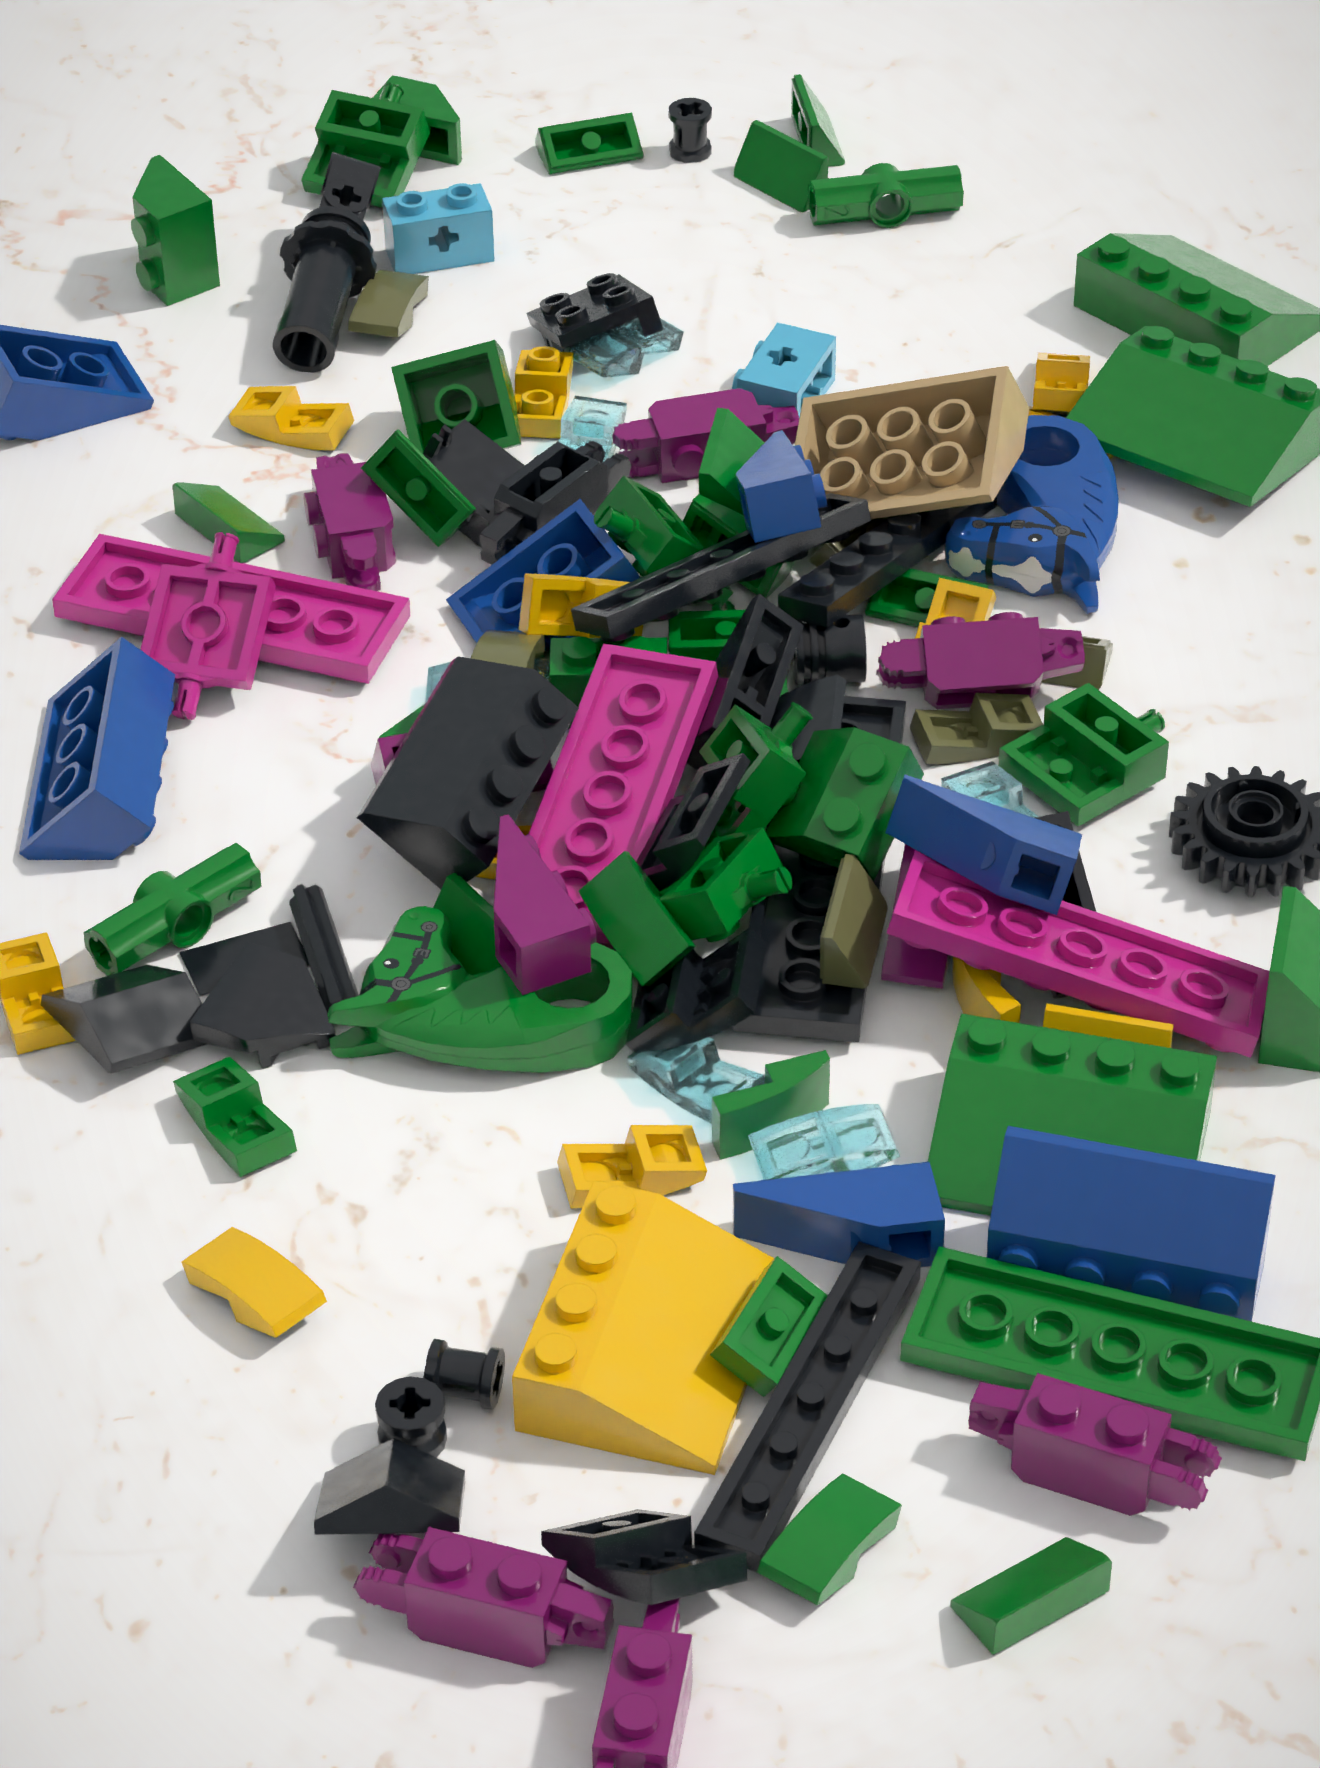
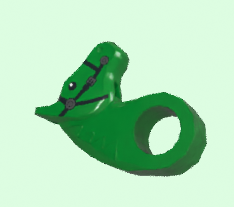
(429, 1006)

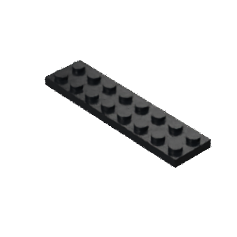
(790, 989)

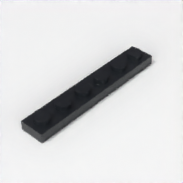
(871, 563)
(708, 571)
(809, 1403)

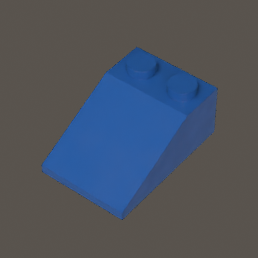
(63, 383)
(563, 546)

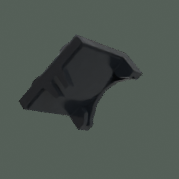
(594, 310)
(474, 467)

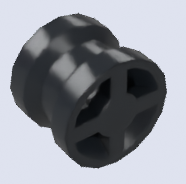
(421, 1405)

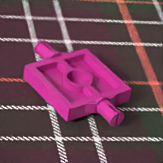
(208, 624)

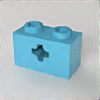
(438, 229)
(789, 367)

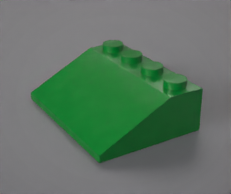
(1195, 295)
(1202, 415)
(1064, 1087)

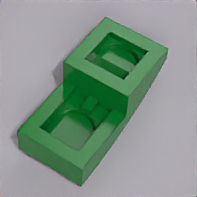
(635, 919)
(790, 1090)
(232, 1116)
(825, 1539)

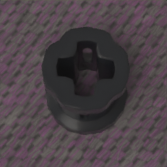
(690, 130)
(466, 1372)

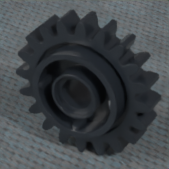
(1248, 831)

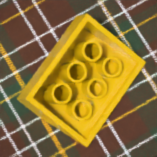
(631, 1333)

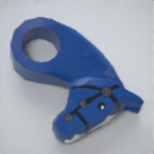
(1057, 521)

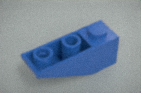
(779, 490)
(987, 843)
(834, 1210)

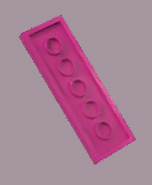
(309, 625)
(620, 761)
(1084, 957)

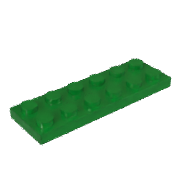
(1201, 1366)

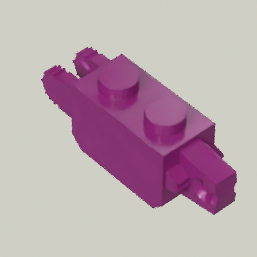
(679, 429)
(350, 521)
(989, 656)
(1094, 1445)
(483, 1596)
(646, 1693)

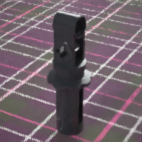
(327, 263)

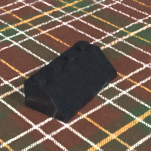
(466, 766)

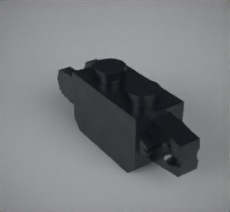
(545, 490)

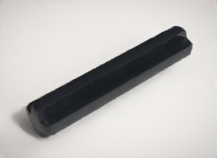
(322, 945)

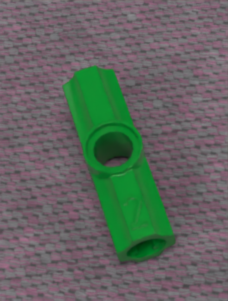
(907, 190)
(172, 909)

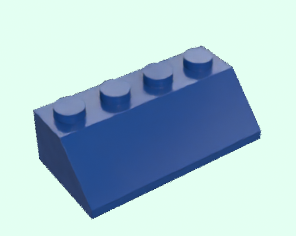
(100, 759)
(1132, 1220)

